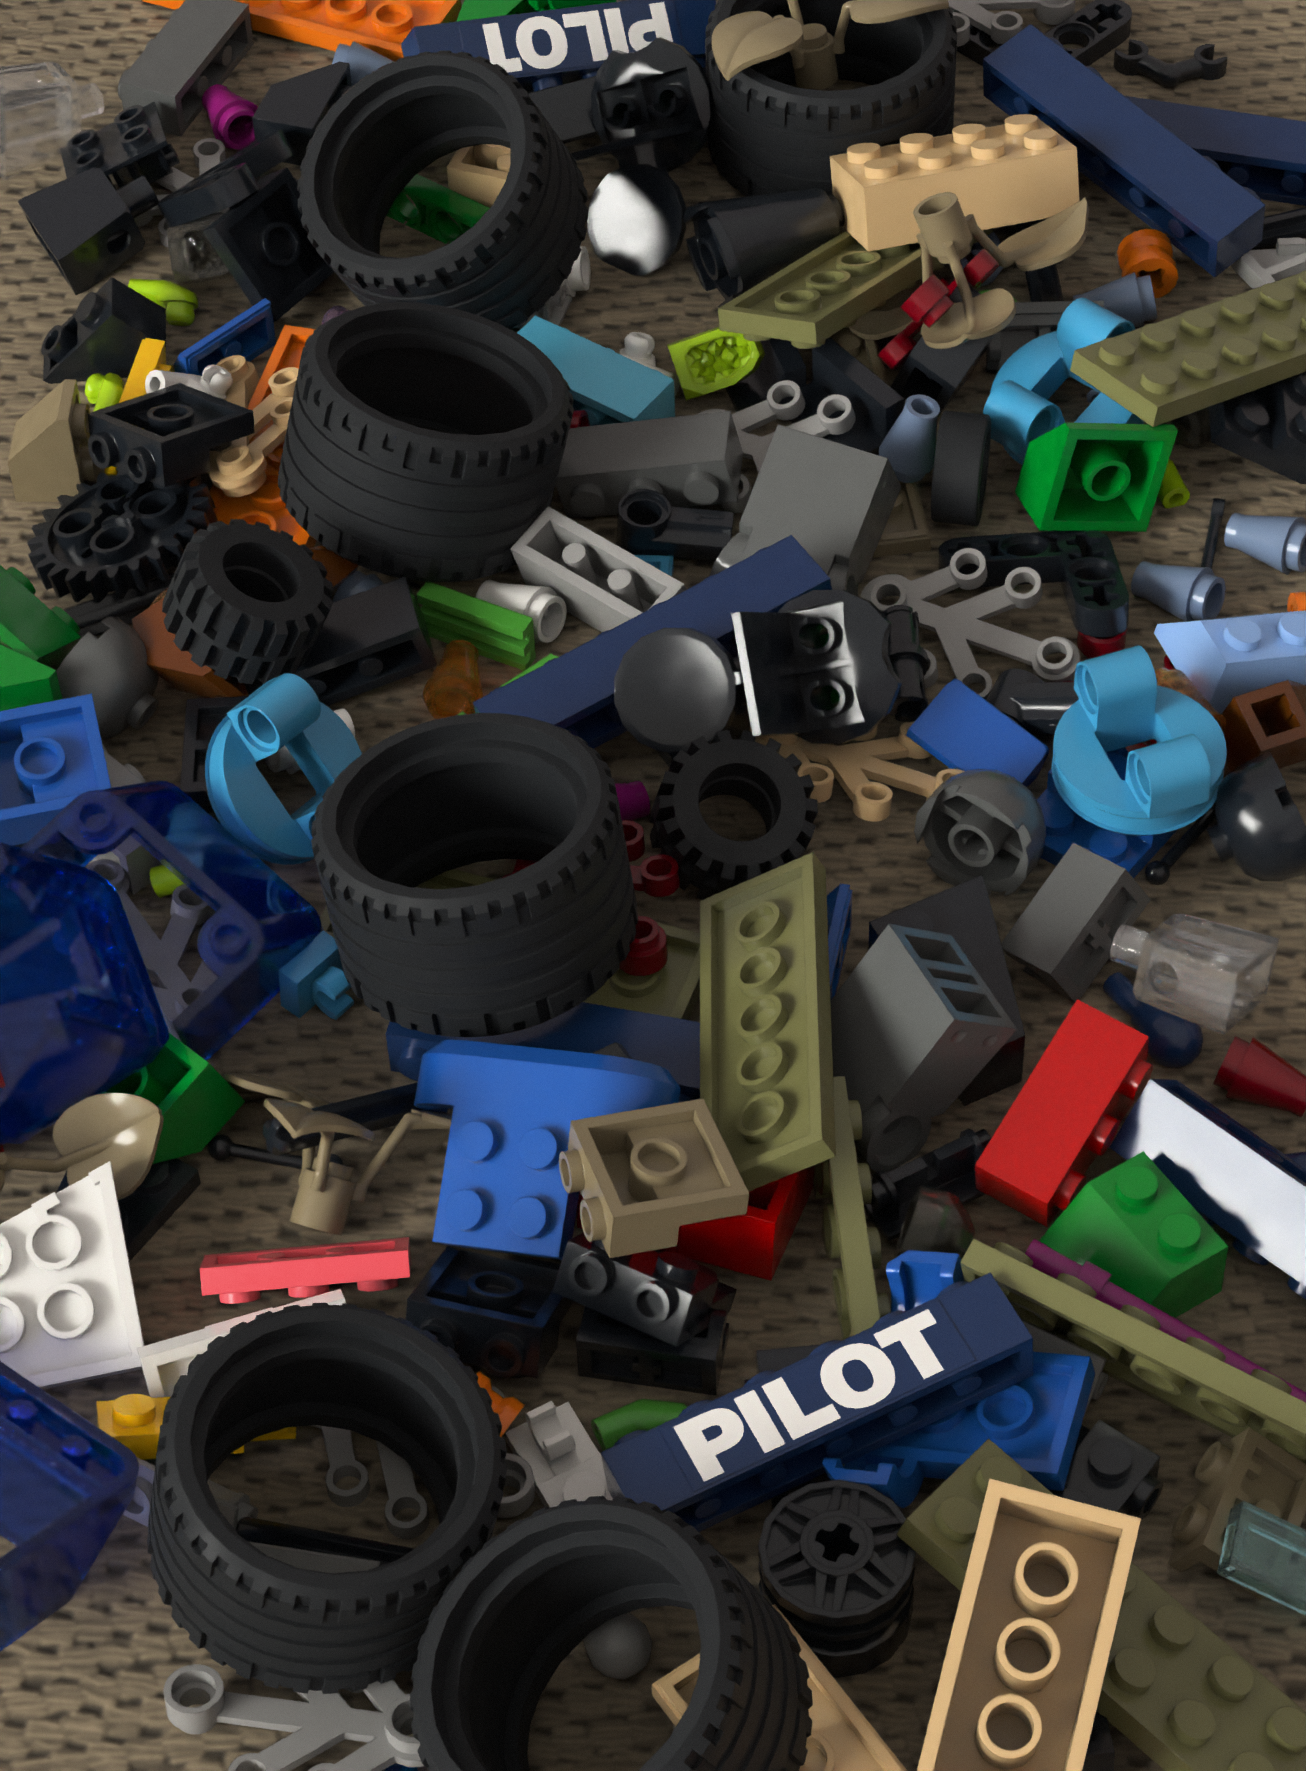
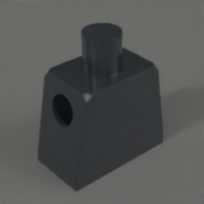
(89, 224)

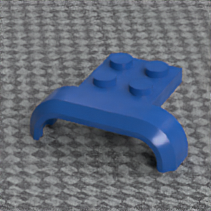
(508, 1133)
(1029, 1421)

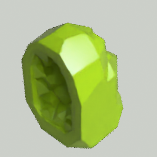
(714, 361)

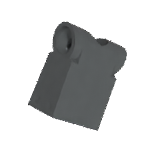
(825, 498)
(911, 1037)

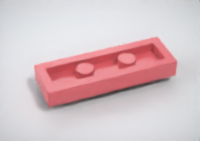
(306, 1269)

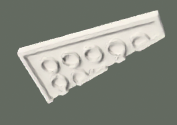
(69, 1287)

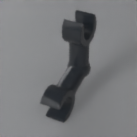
(1170, 74)

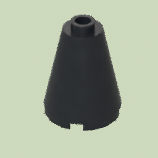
(757, 236)

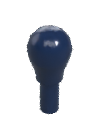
(1171, 1039)

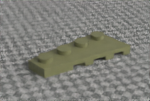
(845, 1223)

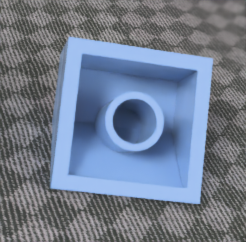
(1237, 652)

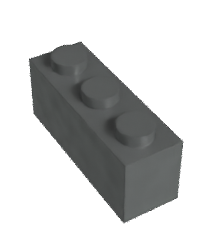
(186, 58)
(681, 457)

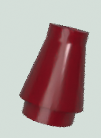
(1261, 1077)

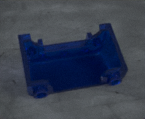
(70, 992)

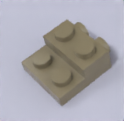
(650, 1175)

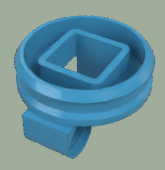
(1037, 369)
(275, 716)
(1163, 782)

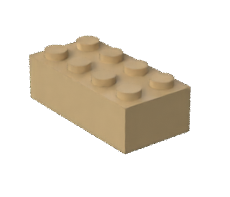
(997, 172)
(1030, 1634)

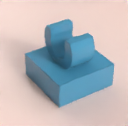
(317, 979)

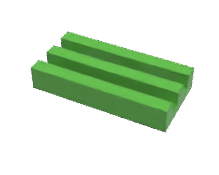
(489, 627)

